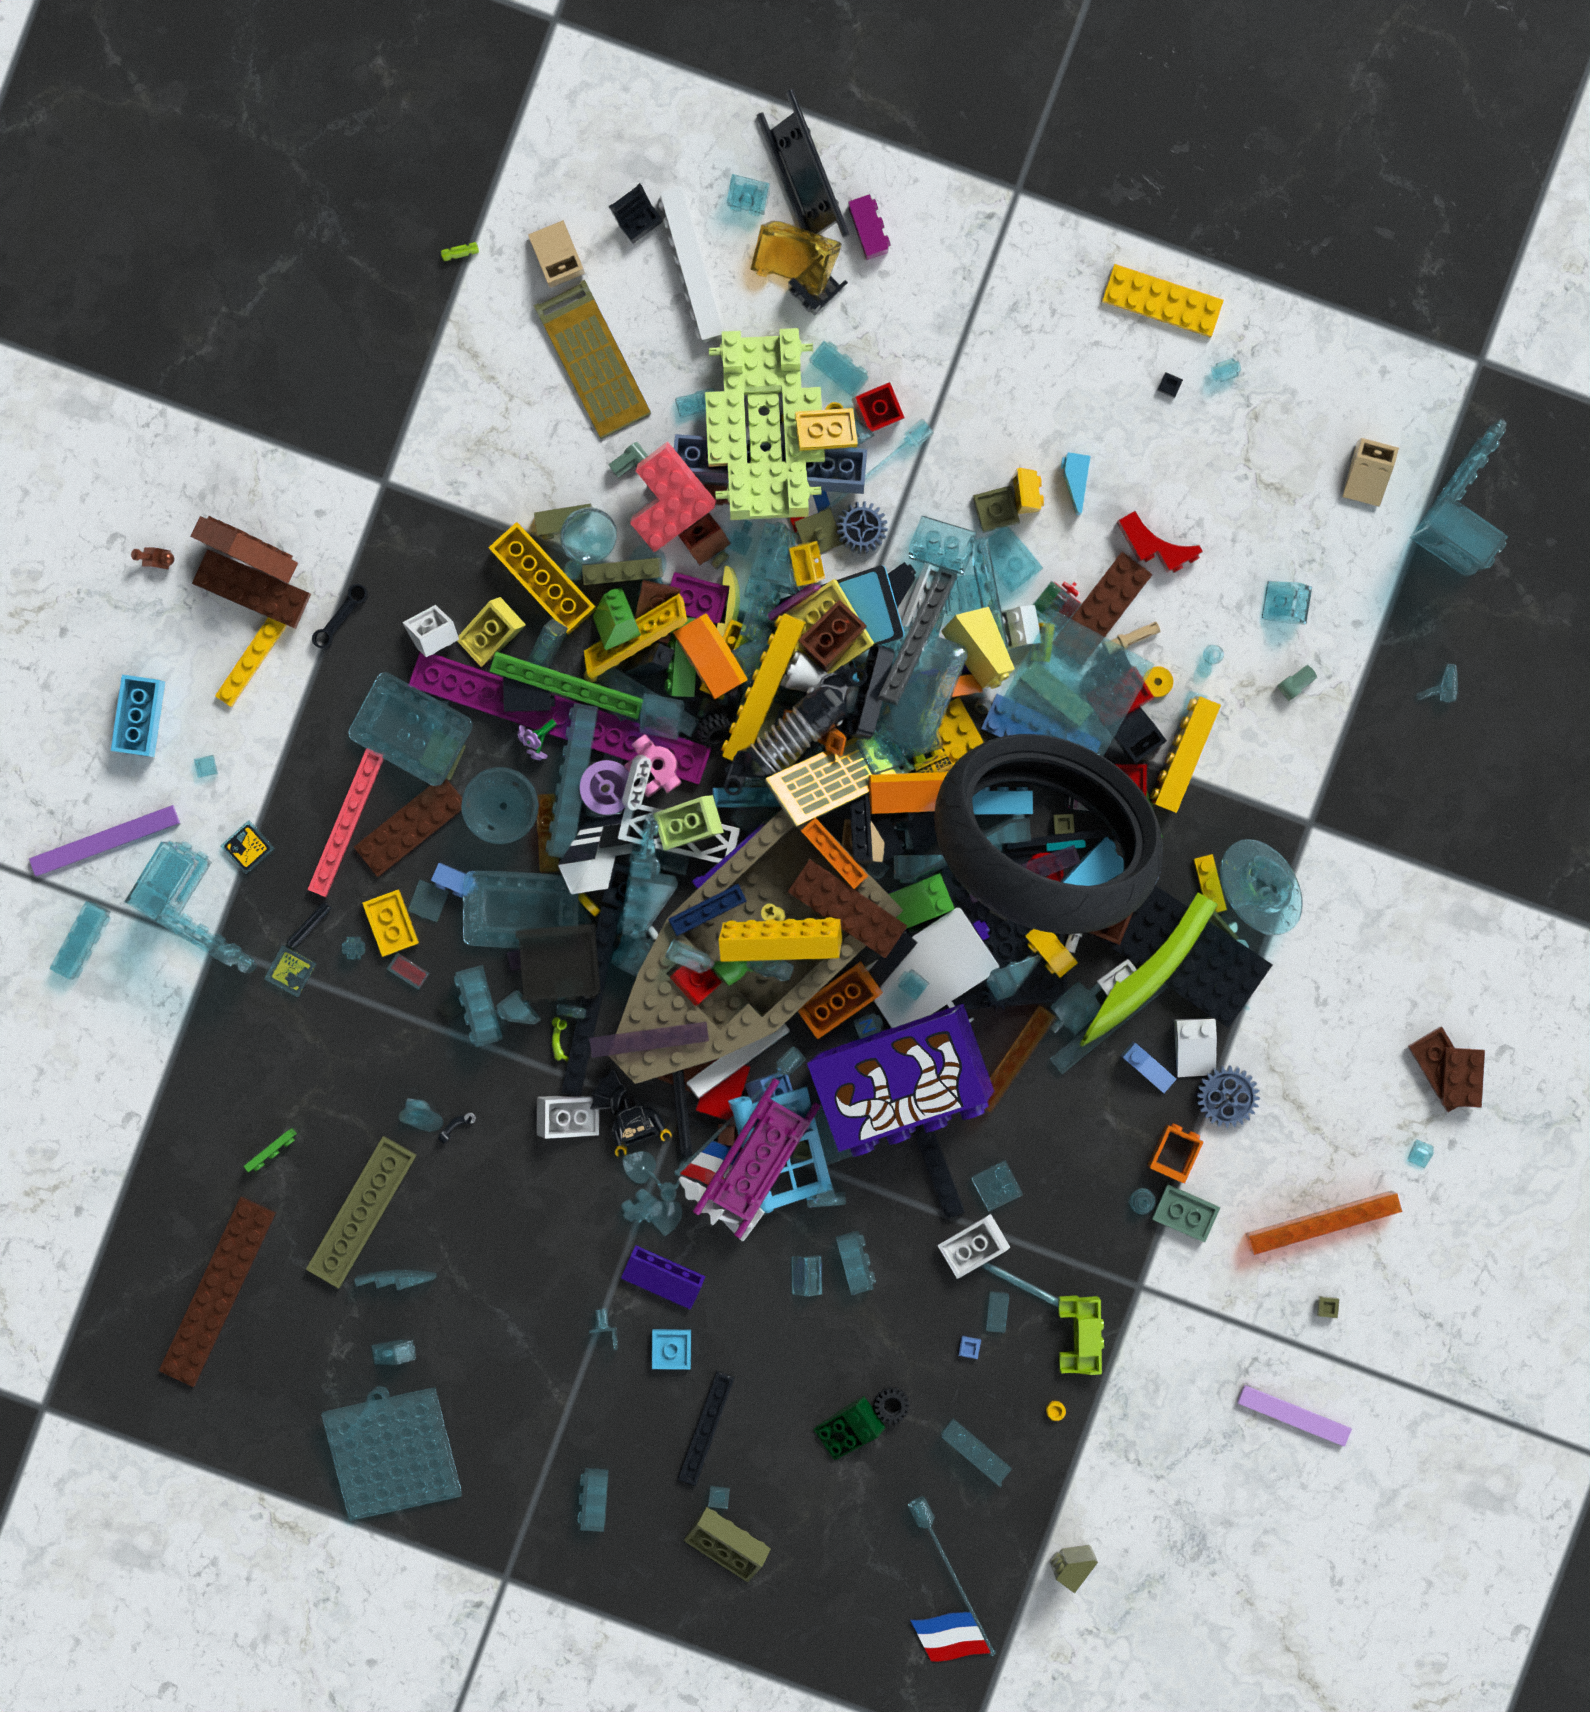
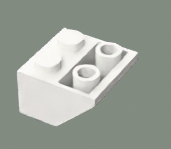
(1020, 626)

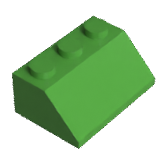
(615, 619)

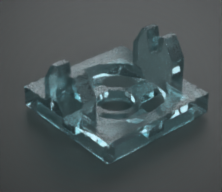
(826, 1198)

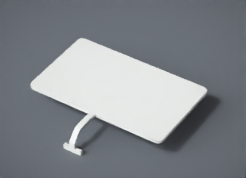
(946, 956)

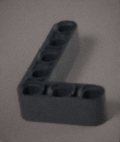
(867, 703)

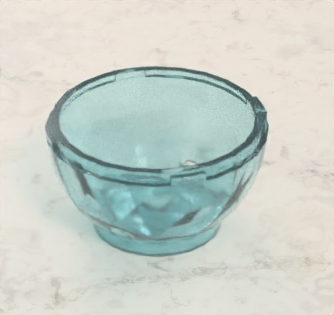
(483, 801)

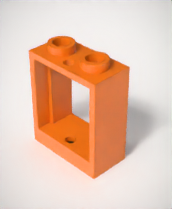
(1183, 1175)

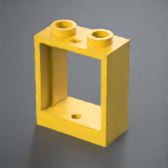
(804, 563)

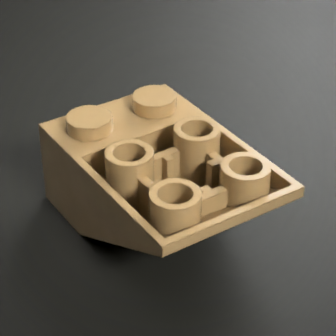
(556, 254)
(1370, 471)

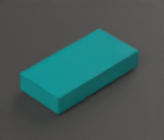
(1061, 845)

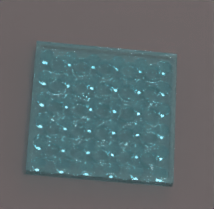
(1075, 684)
(392, 1454)

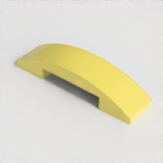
(733, 605)

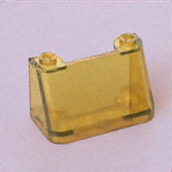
(795, 254)

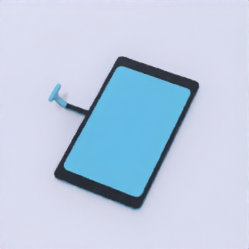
(873, 603)

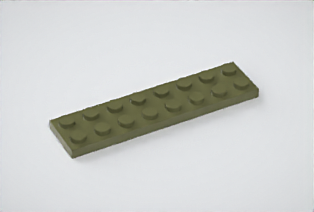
(361, 1212)

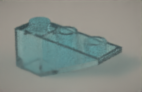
(1008, 980)

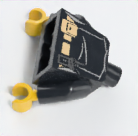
(636, 1124)

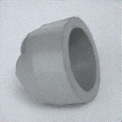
(983, 705)

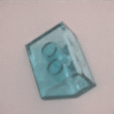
(942, 545)

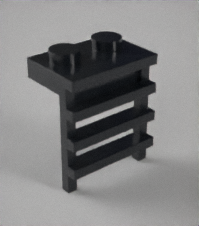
(635, 214)
(813, 302)

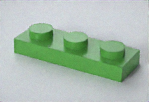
(271, 1151)

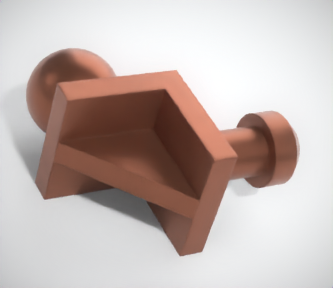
(154, 557)

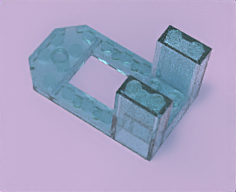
(1454, 530)
(166, 889)

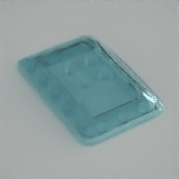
(925, 697)
(410, 729)
(510, 901)

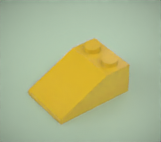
(1026, 491)

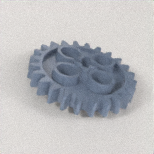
(1216, 1083)

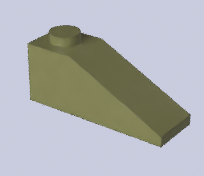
(551, 521)

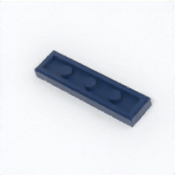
(707, 910)

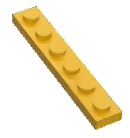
(250, 661)

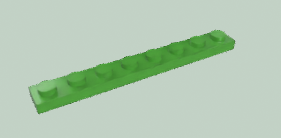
(566, 685)

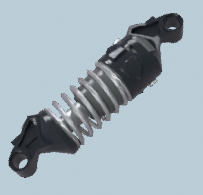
(811, 718)

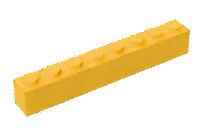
(765, 684)

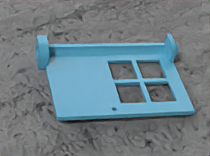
(799, 1103)

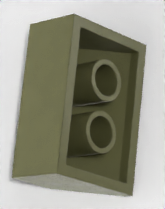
(1073, 1565)

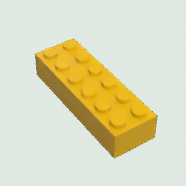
(542, 577)
(1185, 754)
(780, 939)

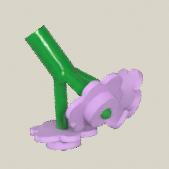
(531, 739)

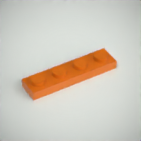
(834, 853)

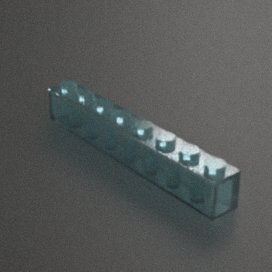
(577, 760)

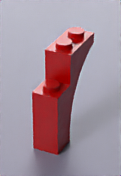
(1145, 544)

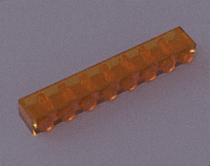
(1323, 1222)

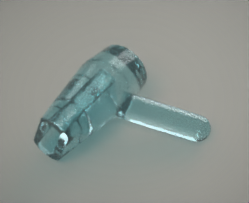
(1448, 688)

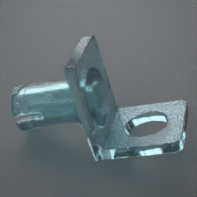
(602, 1326)

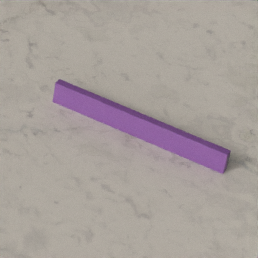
(104, 840)

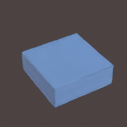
(969, 1347)

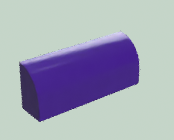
(663, 1277)

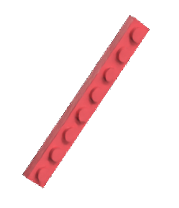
(346, 823)

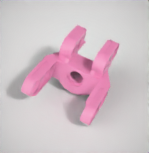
(667, 775)

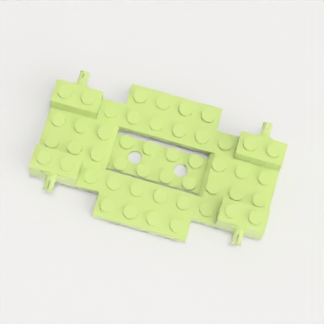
(762, 371)

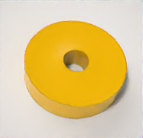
(1166, 681)
(589, 904)

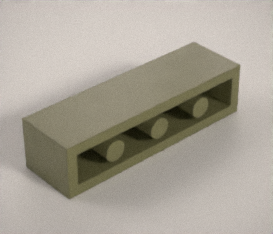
(622, 571)

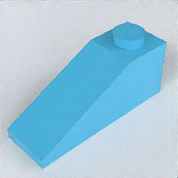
(1075, 476)

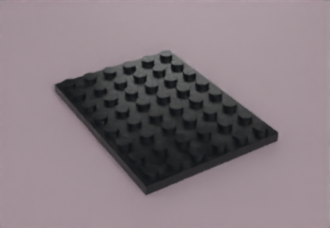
(1007, 945)

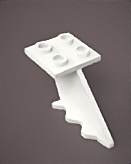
(694, 1191)

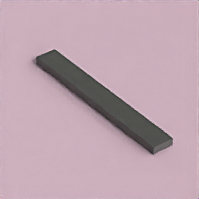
(917, 636)

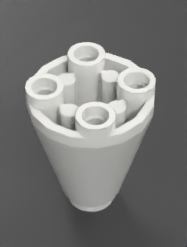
(802, 673)

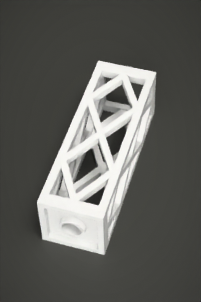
(629, 821)

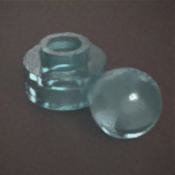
(1204, 669)

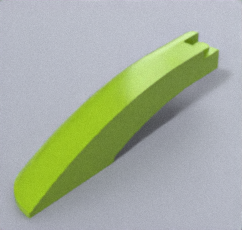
(1145, 981)

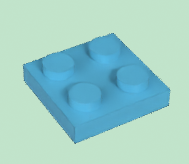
(671, 1349)

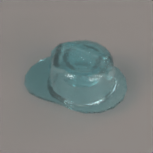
(419, 1115)

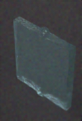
(428, 901)

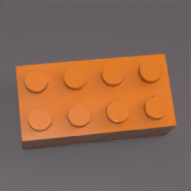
(839, 1000)

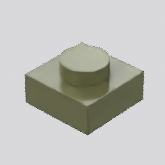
(1063, 824)
(1328, 1307)

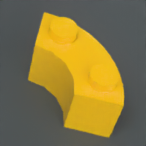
(1052, 950)

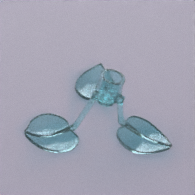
(665, 1214)

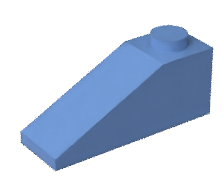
(1148, 1067)

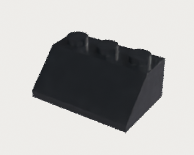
(617, 885)

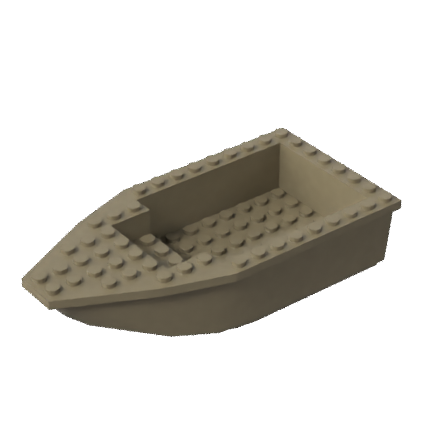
(754, 1003)

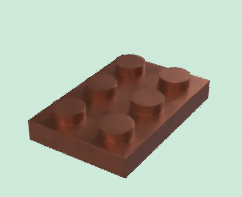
(653, 595)
(1463, 1077)

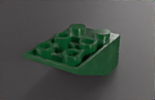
(850, 1428)

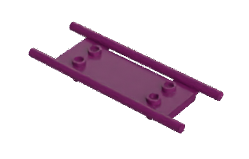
(759, 1159)

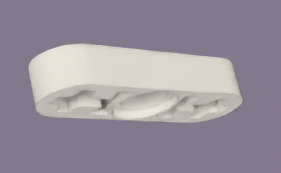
(637, 771)

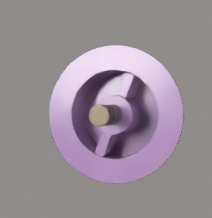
(604, 787)

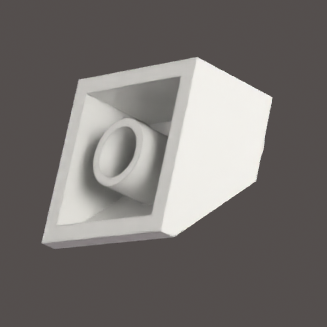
(431, 630)

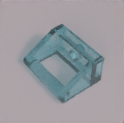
(689, 957)

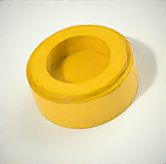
(1055, 1410)

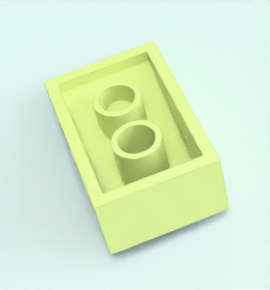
(688, 822)

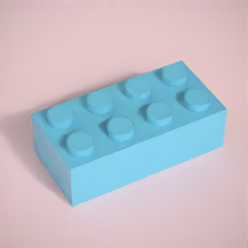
(138, 715)

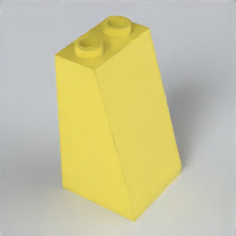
(986, 650)

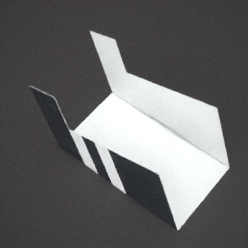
(587, 865)

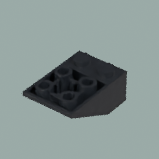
(1138, 735)

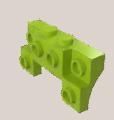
(1087, 1335)

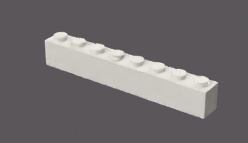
(691, 264)

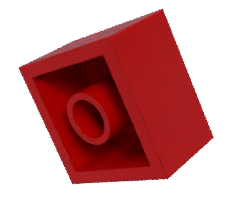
(878, 407)

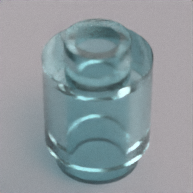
(1226, 370)

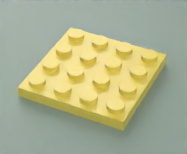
(815, 607)

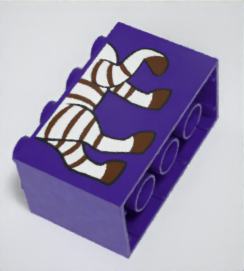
(902, 1081)

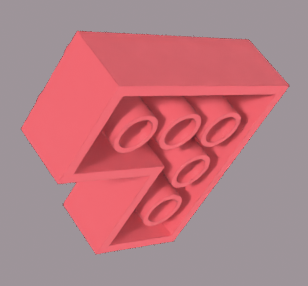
(679, 498)

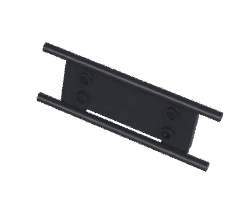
(806, 171)

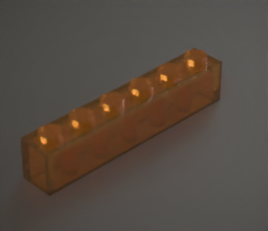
(1019, 1054)

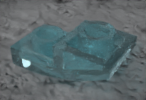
(692, 403)

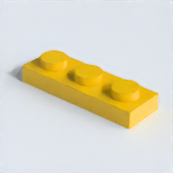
(1209, 880)

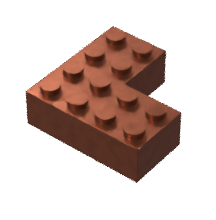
(244, 548)

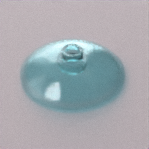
(596, 543)

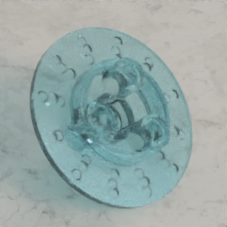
(1261, 887)

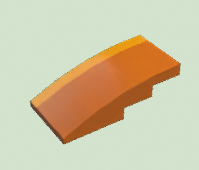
(710, 656)
(904, 792)

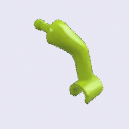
(558, 1052)

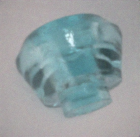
(1138, 1197)

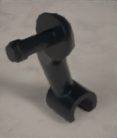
(468, 1118)

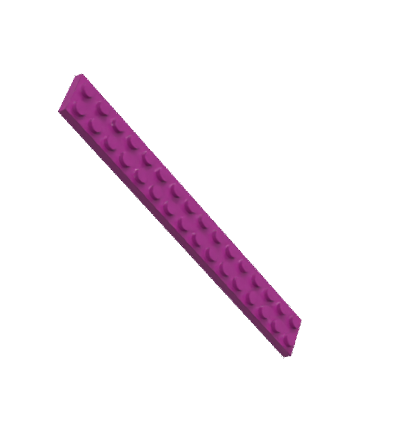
(611, 736)

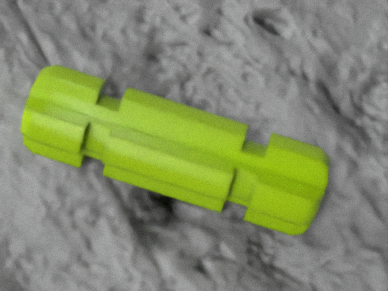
(460, 251)

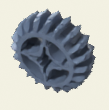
(853, 526)

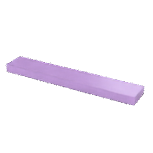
(1294, 1415)

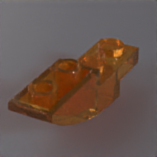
(544, 818)

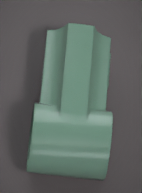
(628, 460)
(1294, 684)

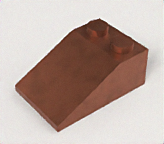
(832, 635)

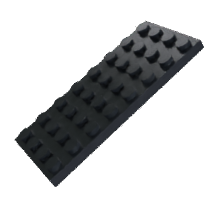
(1215, 973)

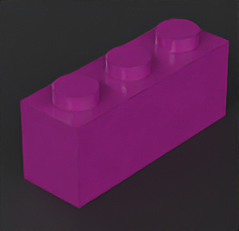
(869, 226)

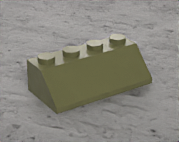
(727, 1544)

